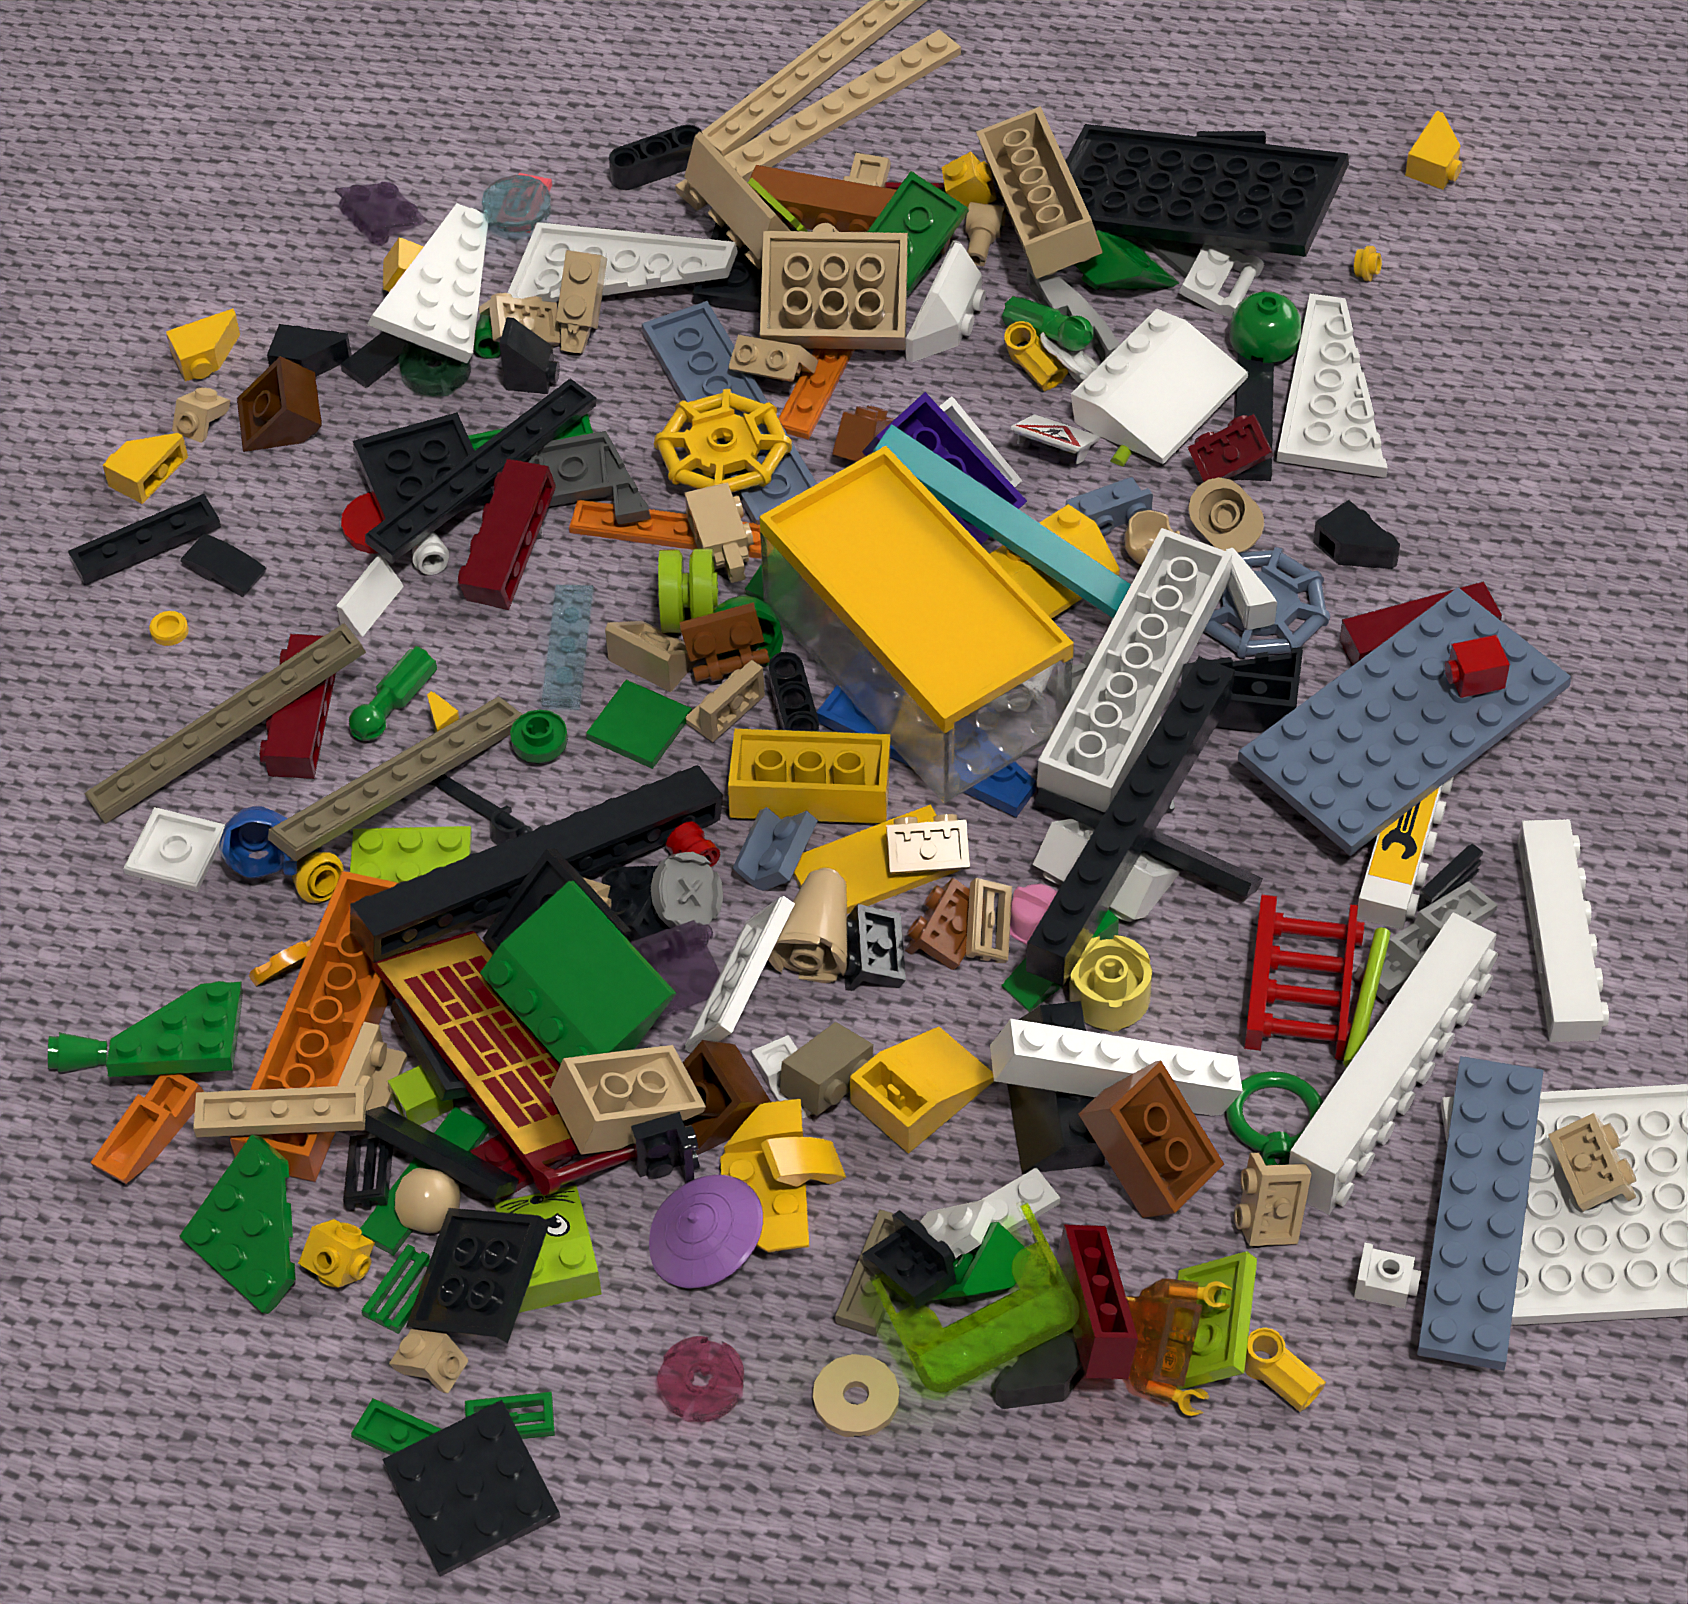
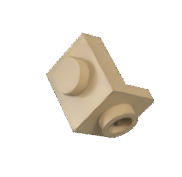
(869, 170)
(196, 411)
(430, 1357)

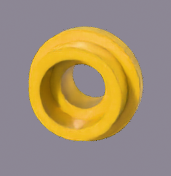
(1367, 263)

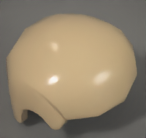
(1142, 532)
(425, 1199)

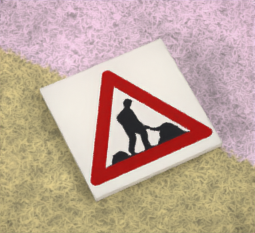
(1056, 435)

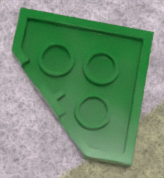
(182, 1037)
(248, 1225)

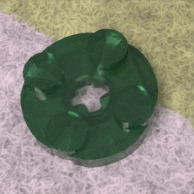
(431, 380)

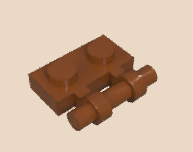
(722, 633)

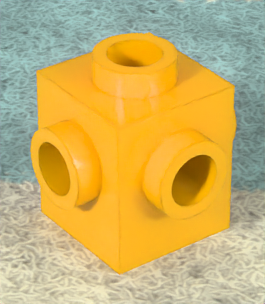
(337, 1253)

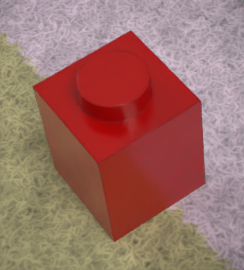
(1477, 666)

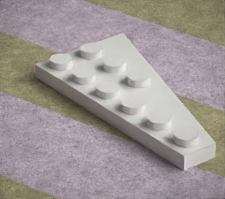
(633, 259)
(440, 289)
(1329, 401)

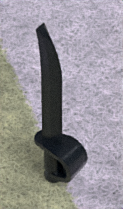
(502, 824)

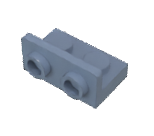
(1113, 503)
(773, 848)

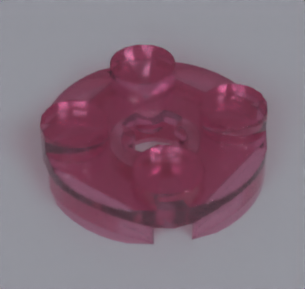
(707, 1401)

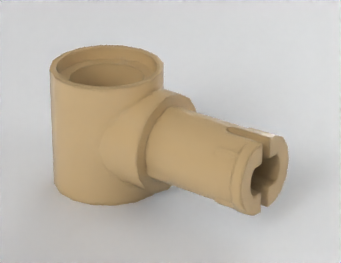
(983, 227)

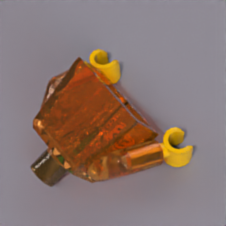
(1166, 1330)

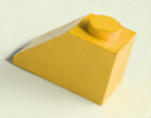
(1435, 154)
(203, 344)
(144, 465)

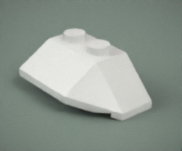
(948, 306)

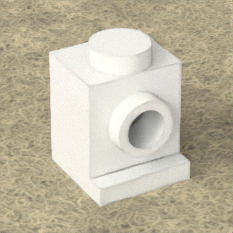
(1386, 1277)

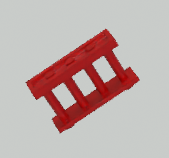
(1267, 991)

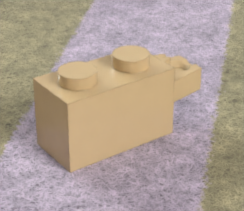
(580, 298)
(718, 525)

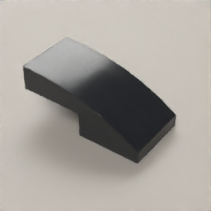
(225, 563)

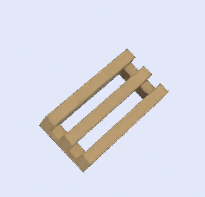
(975, 921)

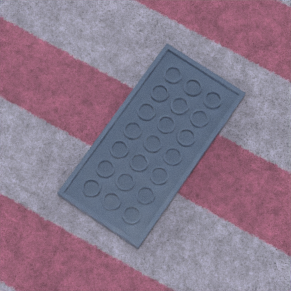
(1396, 725)

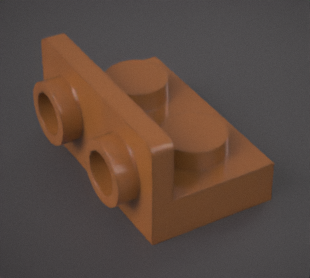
(944, 925)

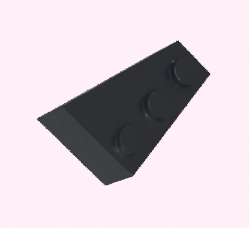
(1262, 689)

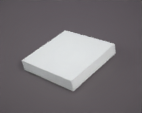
(175, 849)

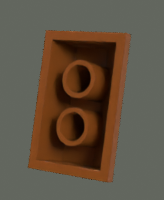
(1152, 1140)

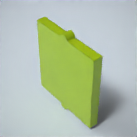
(776, 205)

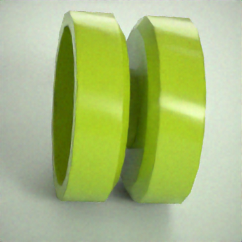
(686, 590)

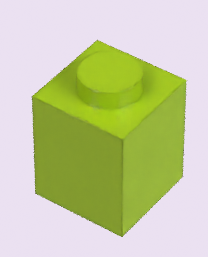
(416, 1096)

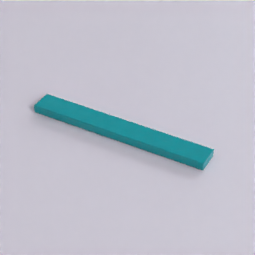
(1009, 524)

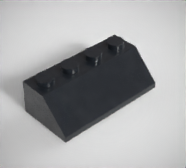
(1048, 1121)

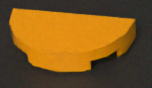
(280, 962)

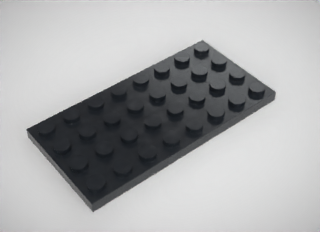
(1205, 188)

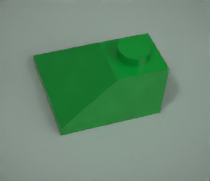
(1123, 267)
(986, 1266)

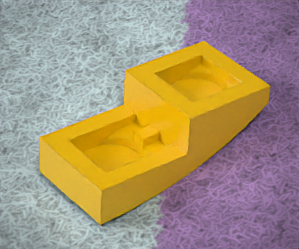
(803, 1158)

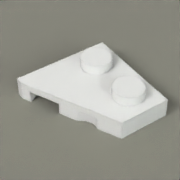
(960, 1225)

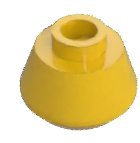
(317, 876)

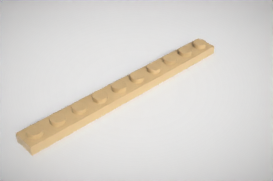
(806, 72)
(837, 108)

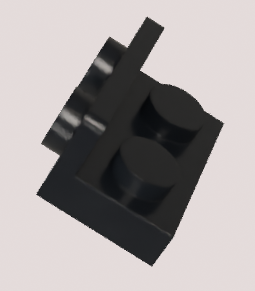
(874, 948)
(664, 1145)

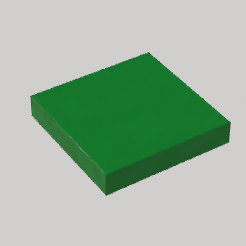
(638, 724)

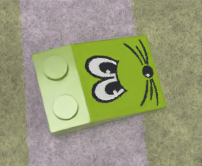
(566, 1261)

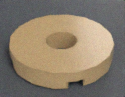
(849, 1418)

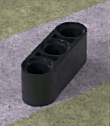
(652, 157)
(792, 693)

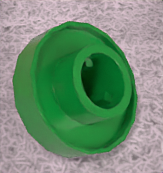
(539, 736)

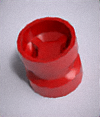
(690, 838)

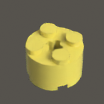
(1112, 983)

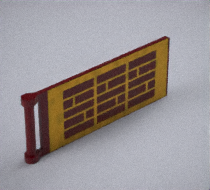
(491, 1053)

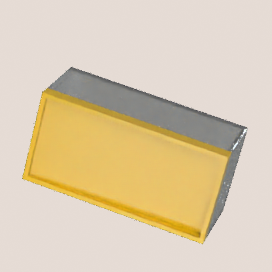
(916, 622)

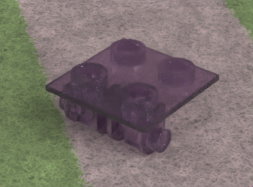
(377, 209)
(683, 962)

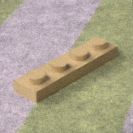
(280, 1111)

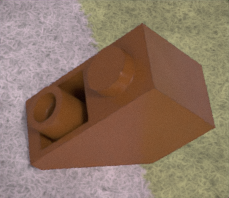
(858, 430)

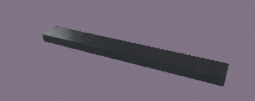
(478, 471)

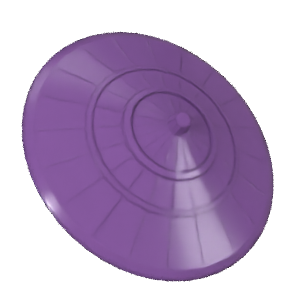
(705, 1231)

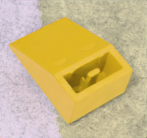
(918, 1086)

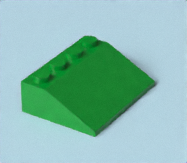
(577, 979)

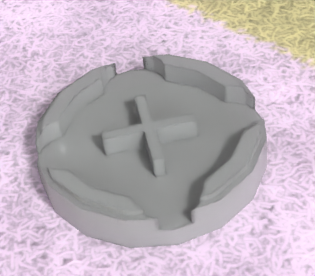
(686, 890)

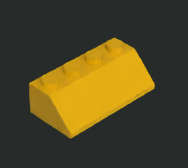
(1043, 589)
(810, 771)

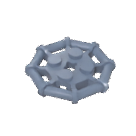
(1288, 606)

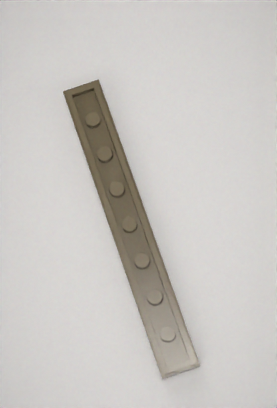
(224, 723)
(394, 779)

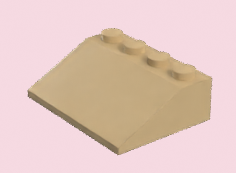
(835, 289)

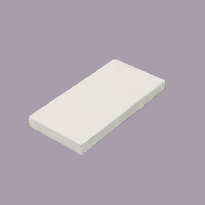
(740, 973)

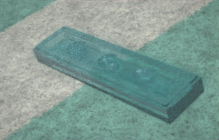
(567, 647)

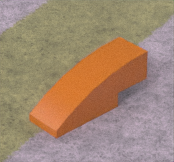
(147, 1127)

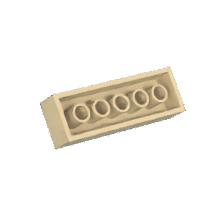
(1039, 193)

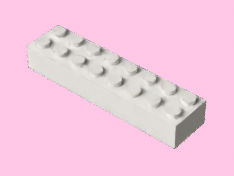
(1134, 670)
(1394, 1060)

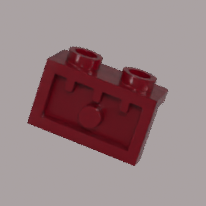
(1230, 449)

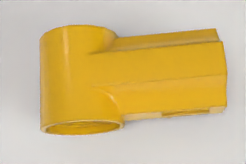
(1033, 357)
(1283, 1371)

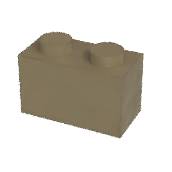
(823, 1067)

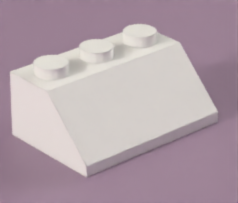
(1140, 890)

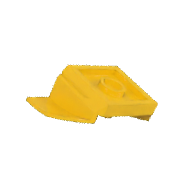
(743, 1158)

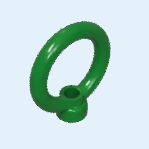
(1277, 1143)

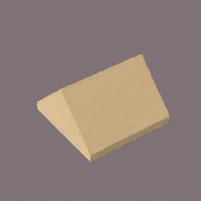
(648, 653)

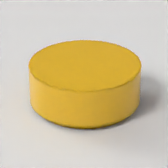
(168, 628)

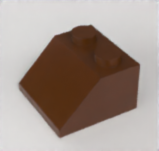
(279, 407)
(726, 1089)

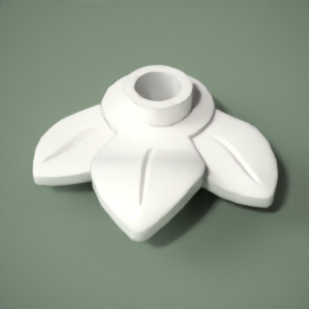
(1079, 364)

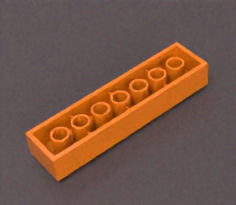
(322, 1020)

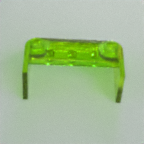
(995, 1332)

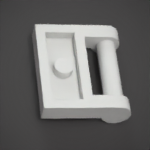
(1211, 272)

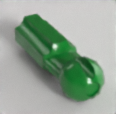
(1071, 331)
(393, 692)

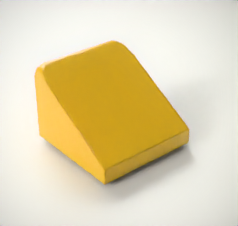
(441, 711)

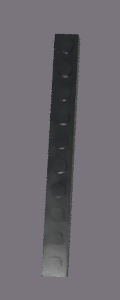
(1129, 822)
(488, 879)

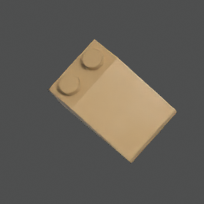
(614, 1090)

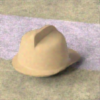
(1230, 510)

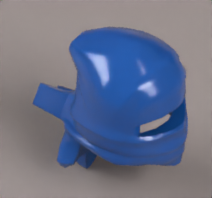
(249, 833)

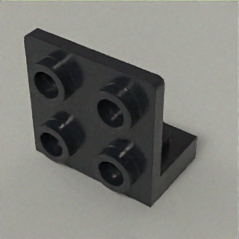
(633, 899)

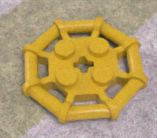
(715, 419)

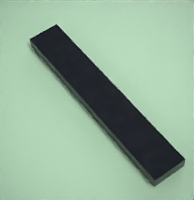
(1256, 398)
(1164, 847)

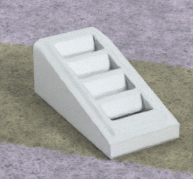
(1251, 597)

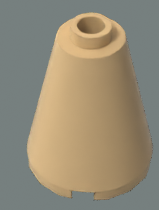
(815, 930)

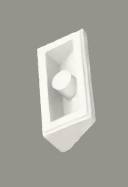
(369, 596)

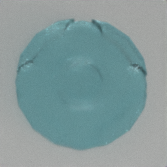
(516, 203)

